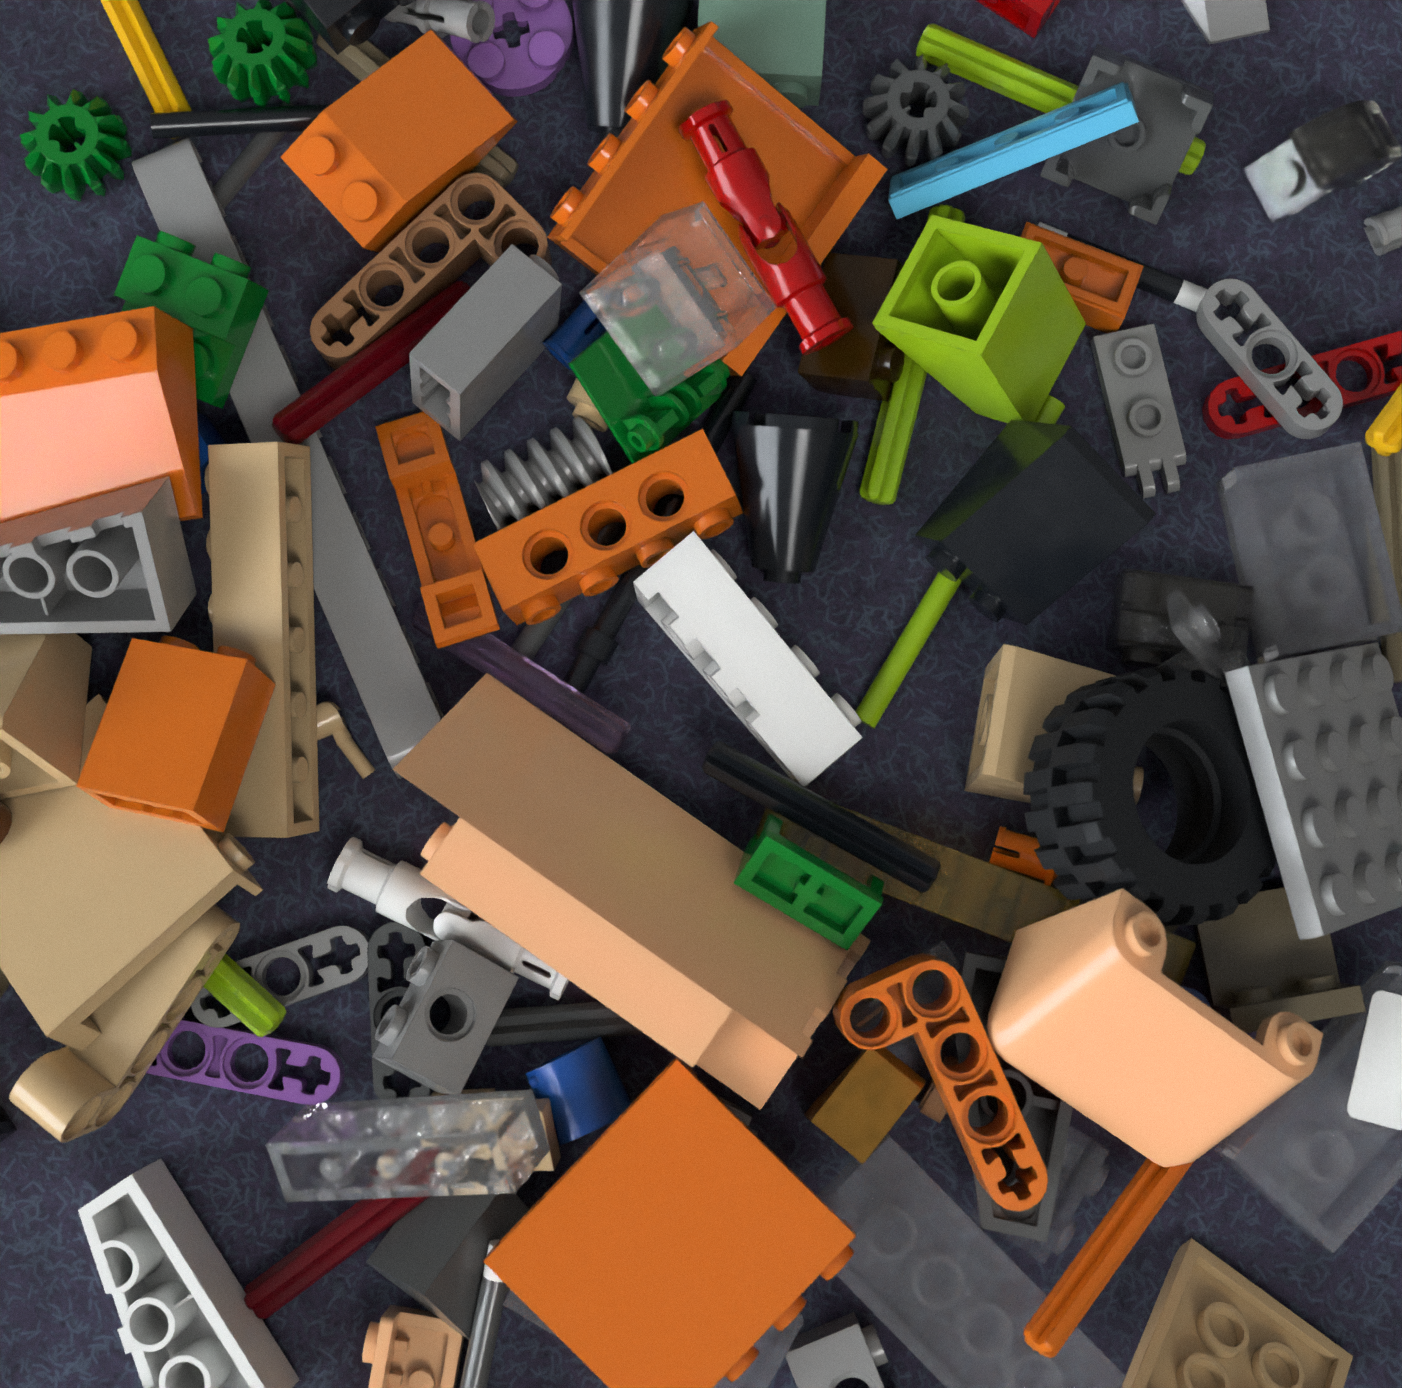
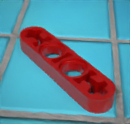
(1363, 353)

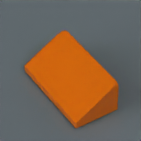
(1095, 279)

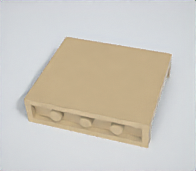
(99, 896)

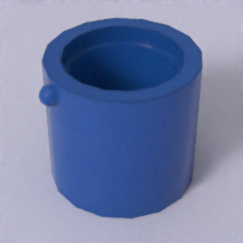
(581, 1090)

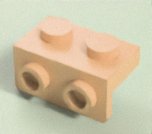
(412, 1350)

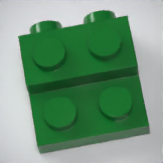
(205, 296)

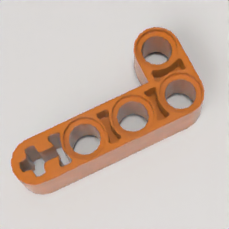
(957, 1084)

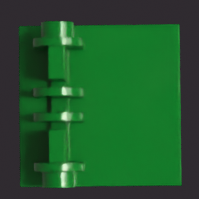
(630, 409)

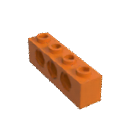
(572, 525)

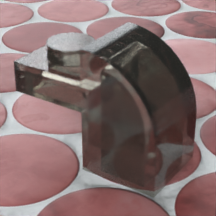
(1324, 156)

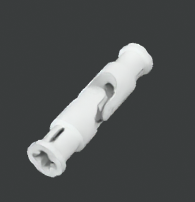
(398, 895)

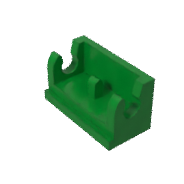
(807, 886)

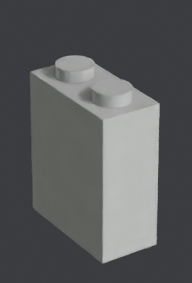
(485, 341)

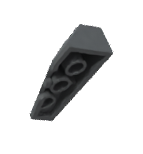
(1043, 1112)

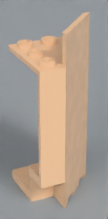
(620, 891)

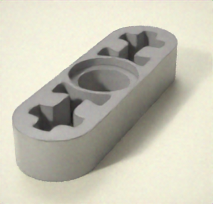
(1272, 331)
(333, 975)

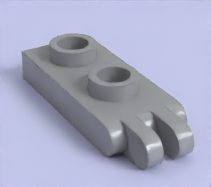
(1140, 407)

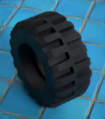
(1088, 807)

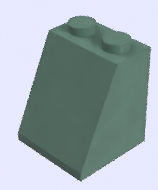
(775, 40)

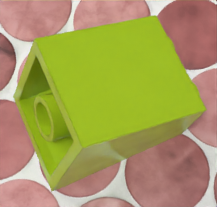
(983, 317)

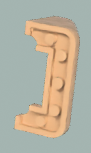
(1129, 1045)

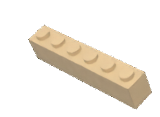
(266, 608)

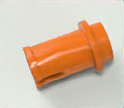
(1025, 861)

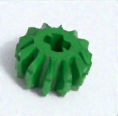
(262, 52)
(91, 160)

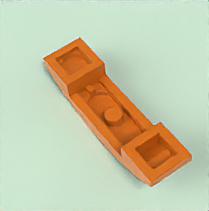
(438, 529)

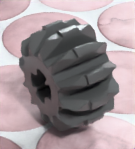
(891, 109)

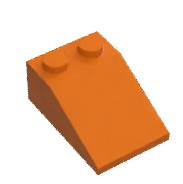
(398, 140)

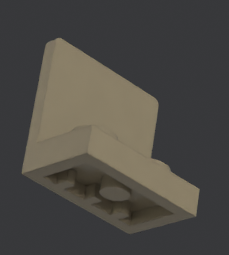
(1262, 968)

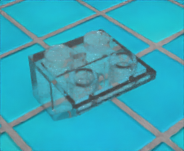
(678, 297)

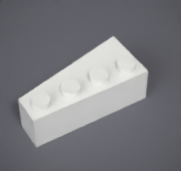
(746, 660)
(176, 1292)

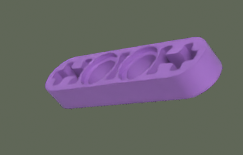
(219, 1064)

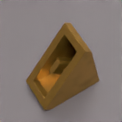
(865, 1101)

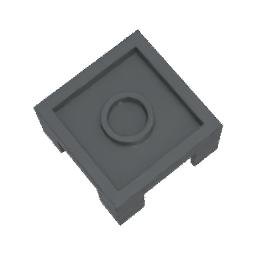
(1146, 156)

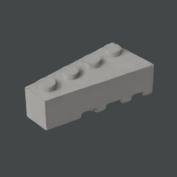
(97, 565)

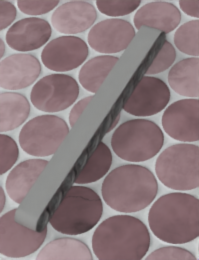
(343, 571)

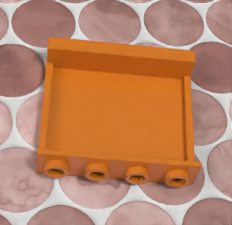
(658, 171)
(672, 1243)

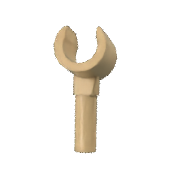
(331, 723)

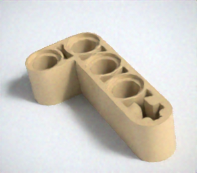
(83, 1090)

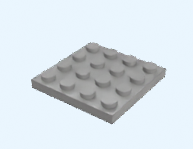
(1328, 780)

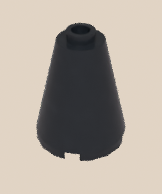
(620, 51)
(790, 487)

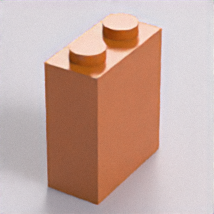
(178, 732)

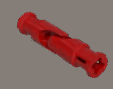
(743, 189)

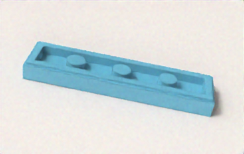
(1012, 149)

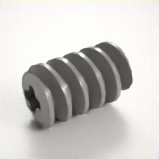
(543, 474)

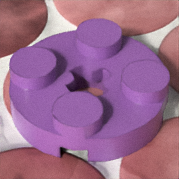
(534, 62)

